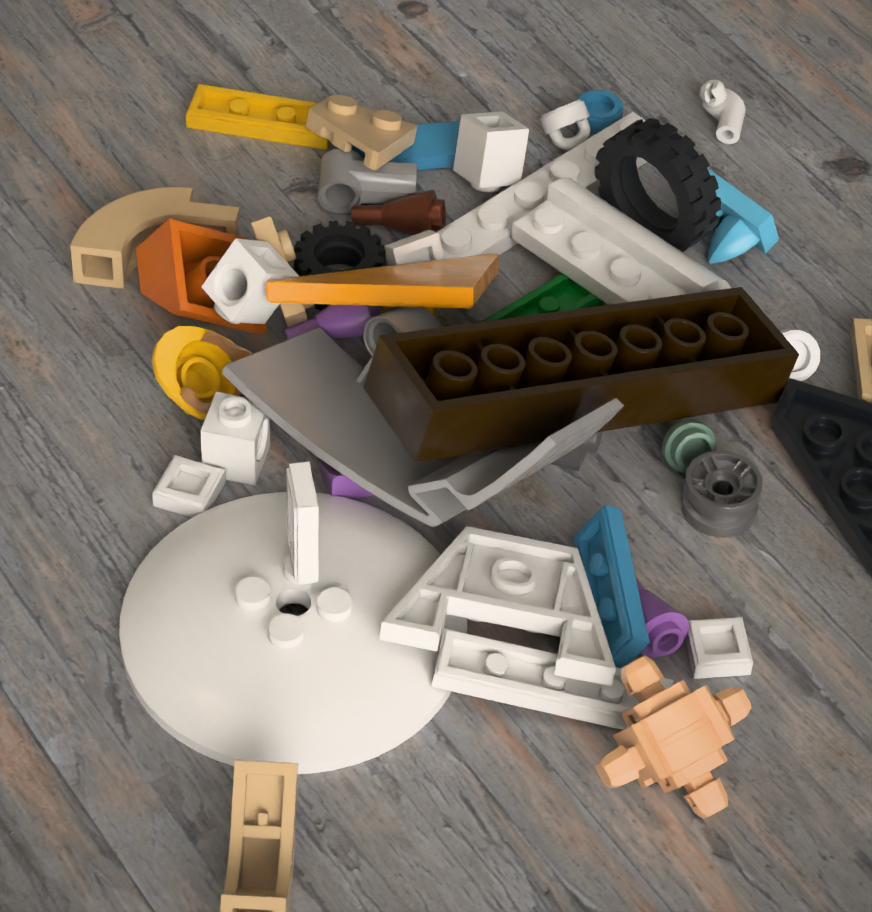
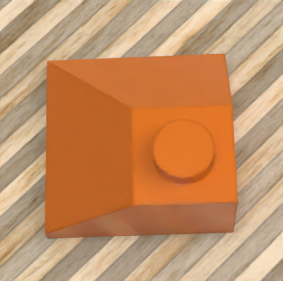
(176, 265)

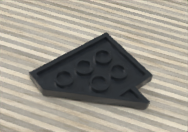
(832, 448)

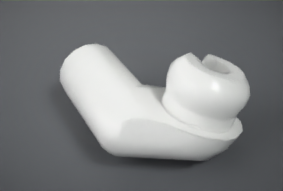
(725, 108)

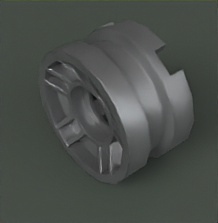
(721, 493)

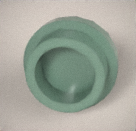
(686, 442)

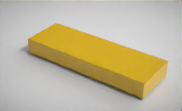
(253, 116)

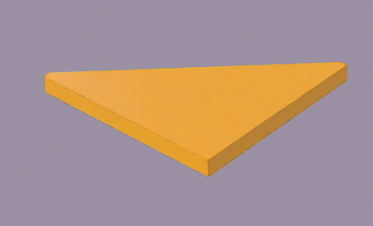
(421, 284)

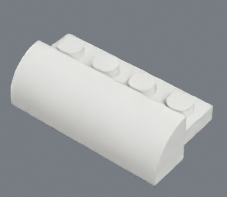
(608, 249)

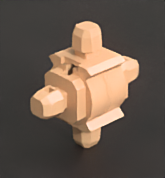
(674, 737)

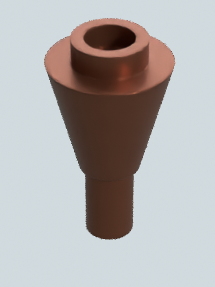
(407, 214)

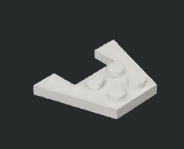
(510, 585)

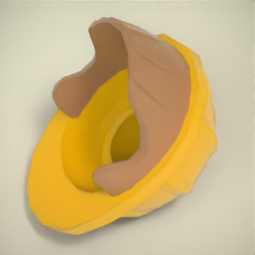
(190, 366)

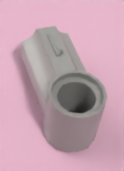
(349, 183)

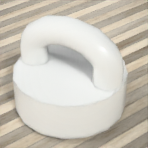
(564, 116)
(808, 353)

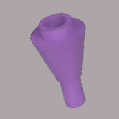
(336, 321)
(664, 625)

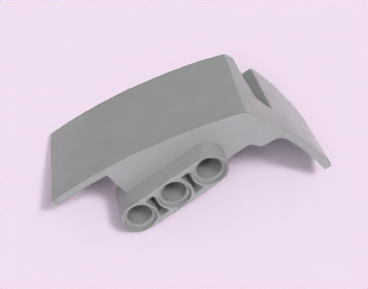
(321, 402)

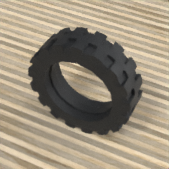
(679, 165)

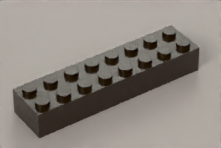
(538, 373)

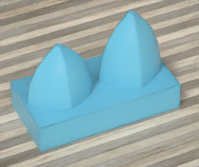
(742, 225)

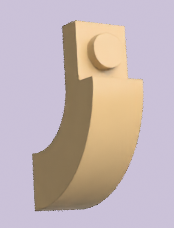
(107, 241)
(261, 837)

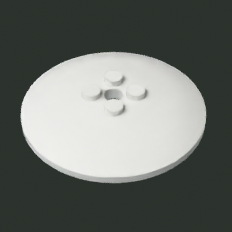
(273, 686)

